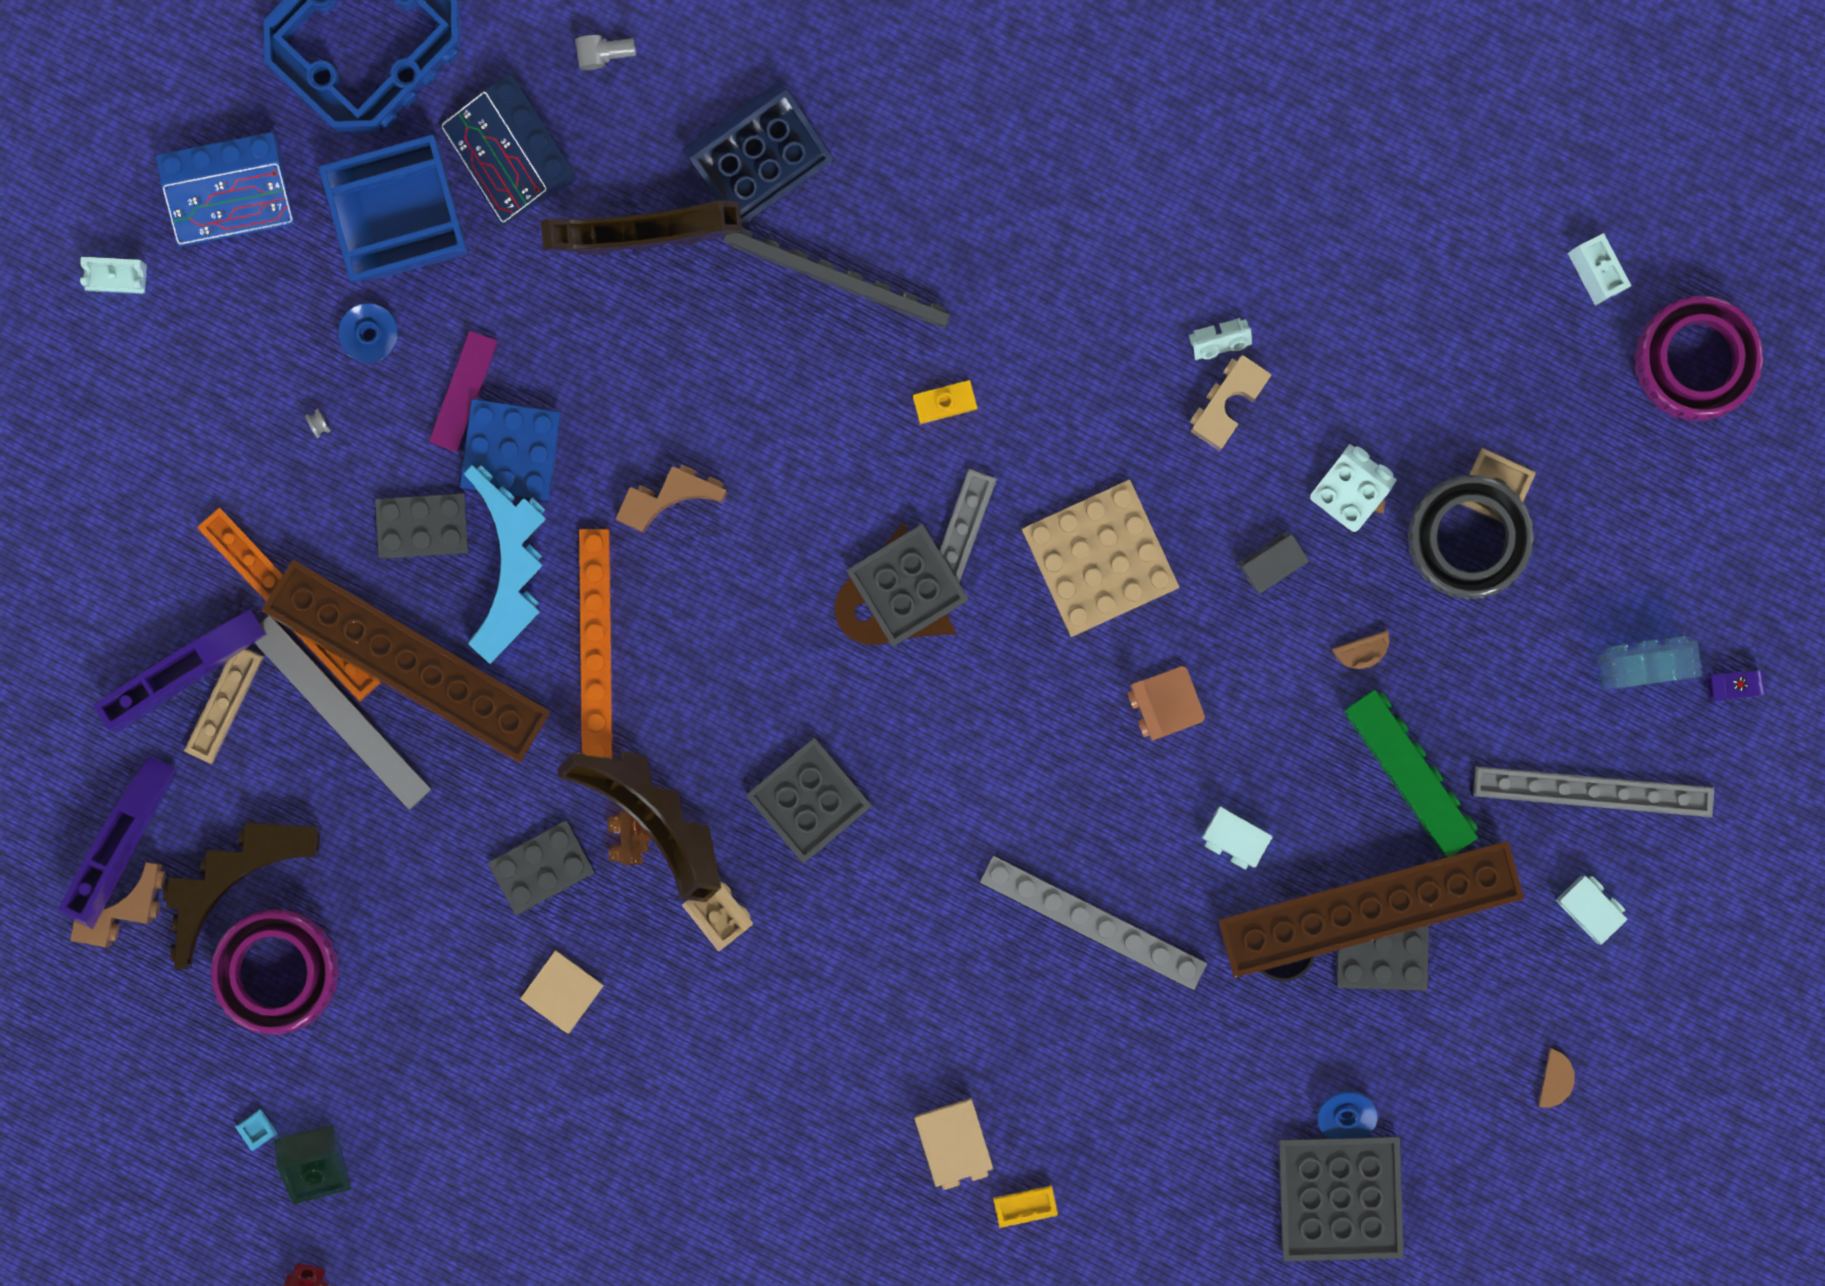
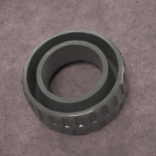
(1425, 550)

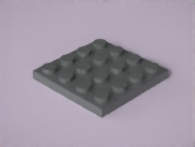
(1341, 1198)

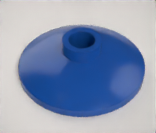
(357, 322)
(1356, 1123)

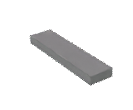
(966, 520)

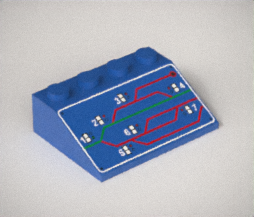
(226, 189)

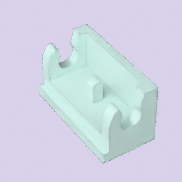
(1599, 269)
(113, 275)

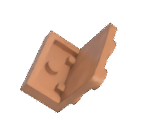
(1166, 703)

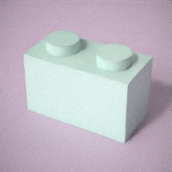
(1236, 838)
(1592, 909)

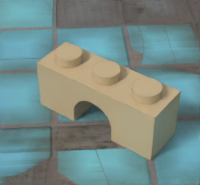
(1242, 379)

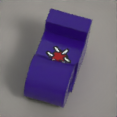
(1735, 685)

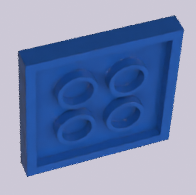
(513, 446)

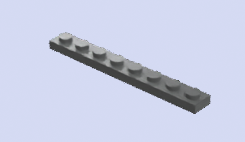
(848, 282)

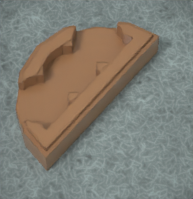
(1363, 652)
(1557, 1080)

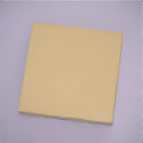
(1504, 471)
(562, 992)

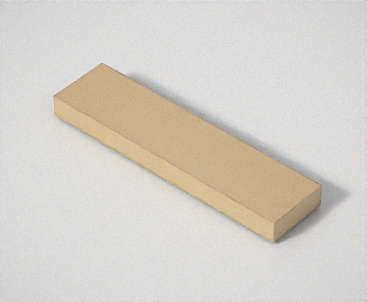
(223, 705)

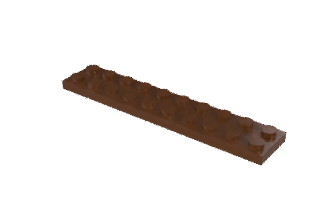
(406, 661)
(1370, 909)

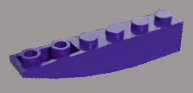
(178, 671)
(115, 844)

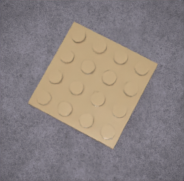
(1100, 558)

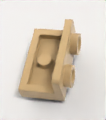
(719, 917)

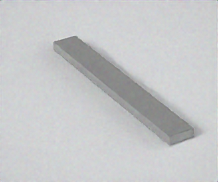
(342, 714)
(1593, 791)

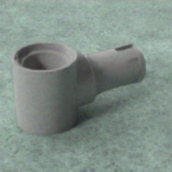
(595, 51)

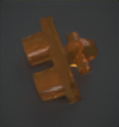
(633, 839)

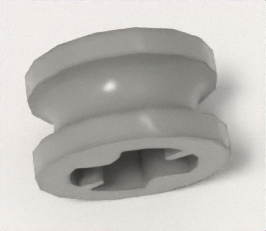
(317, 423)

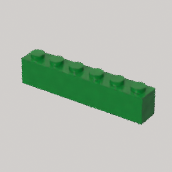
(1410, 773)

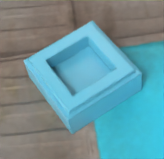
(256, 1130)

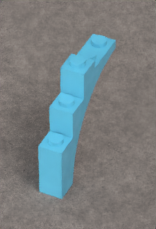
(514, 524)

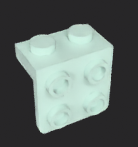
(1353, 488)

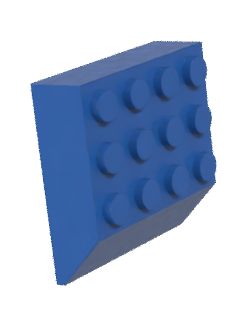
(393, 209)

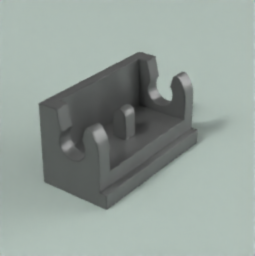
(1273, 562)

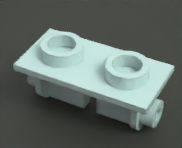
(1234, 336)

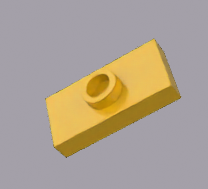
(944, 402)
(1025, 1206)

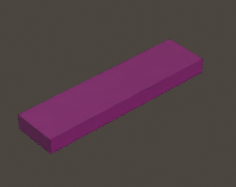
(464, 387)

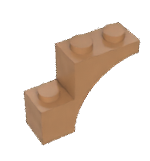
(681, 484)
(138, 906)

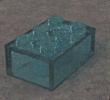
(1649, 663)

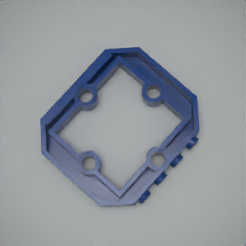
(391, 96)

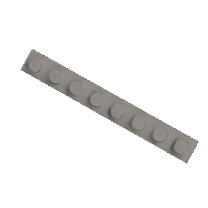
(1093, 923)

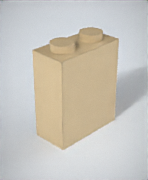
(954, 1144)

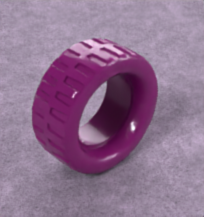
(1661, 385)
(321, 972)

